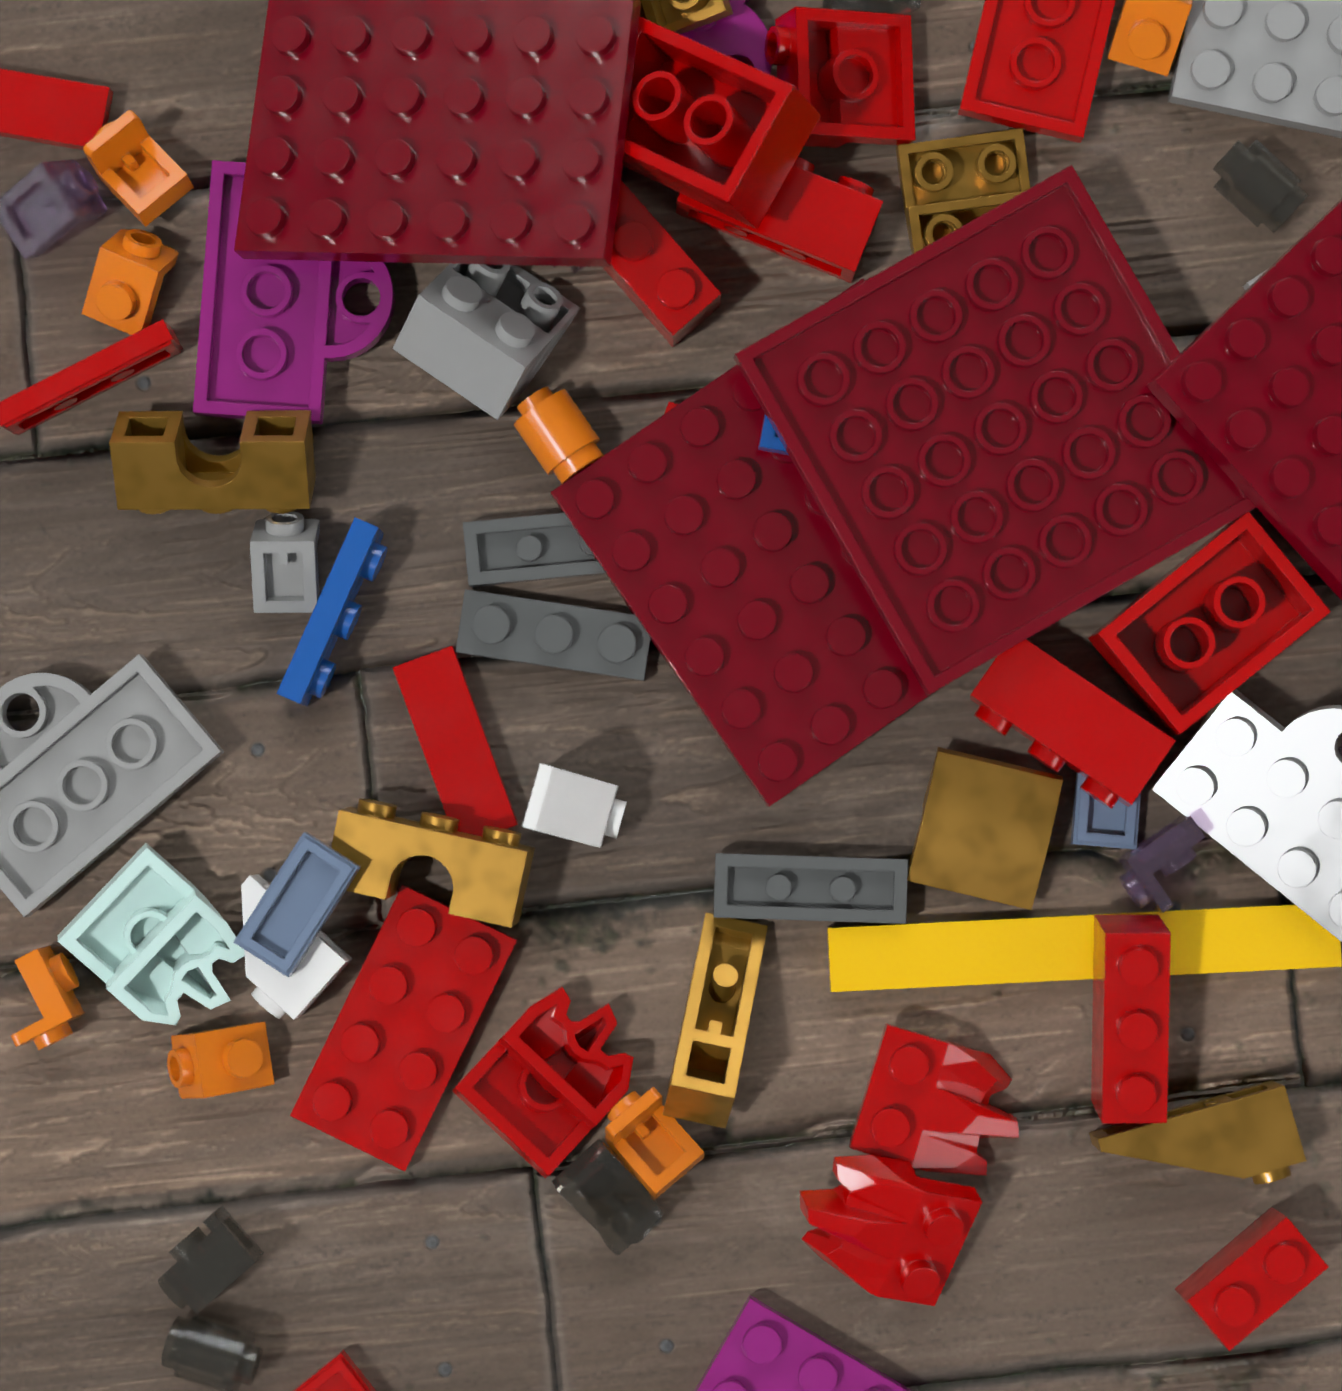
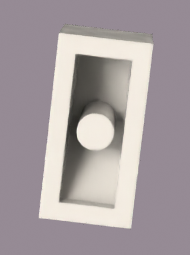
(574, 807)
(312, 976)

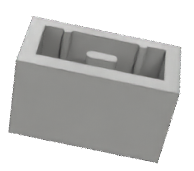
(485, 331)

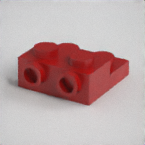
(850, 70)

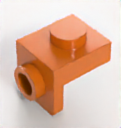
(1149, 33)
(136, 168)
(128, 280)
(51, 985)
(220, 1061)
(649, 1142)

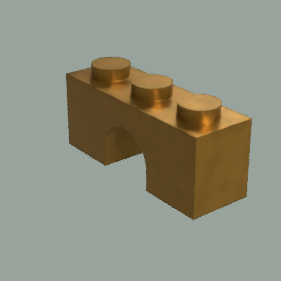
(163, 471)
(485, 871)

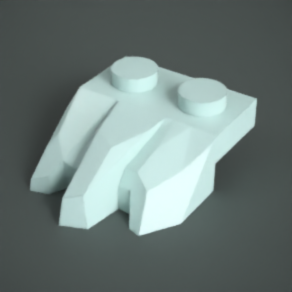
(153, 939)

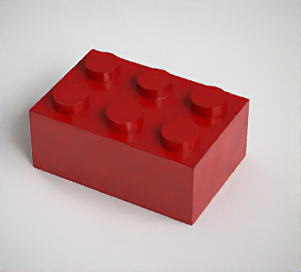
(712, 124)
(1209, 624)

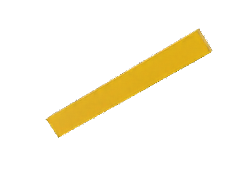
(1064, 948)

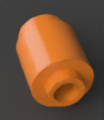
(557, 433)

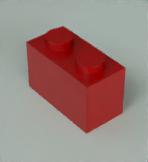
(1251, 1278)

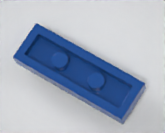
(334, 613)

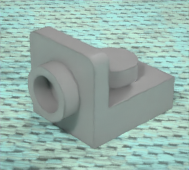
(285, 563)

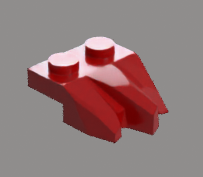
(548, 1081)
(931, 1104)
(890, 1227)

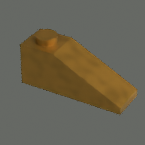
(715, 1021)
(1228, 1134)

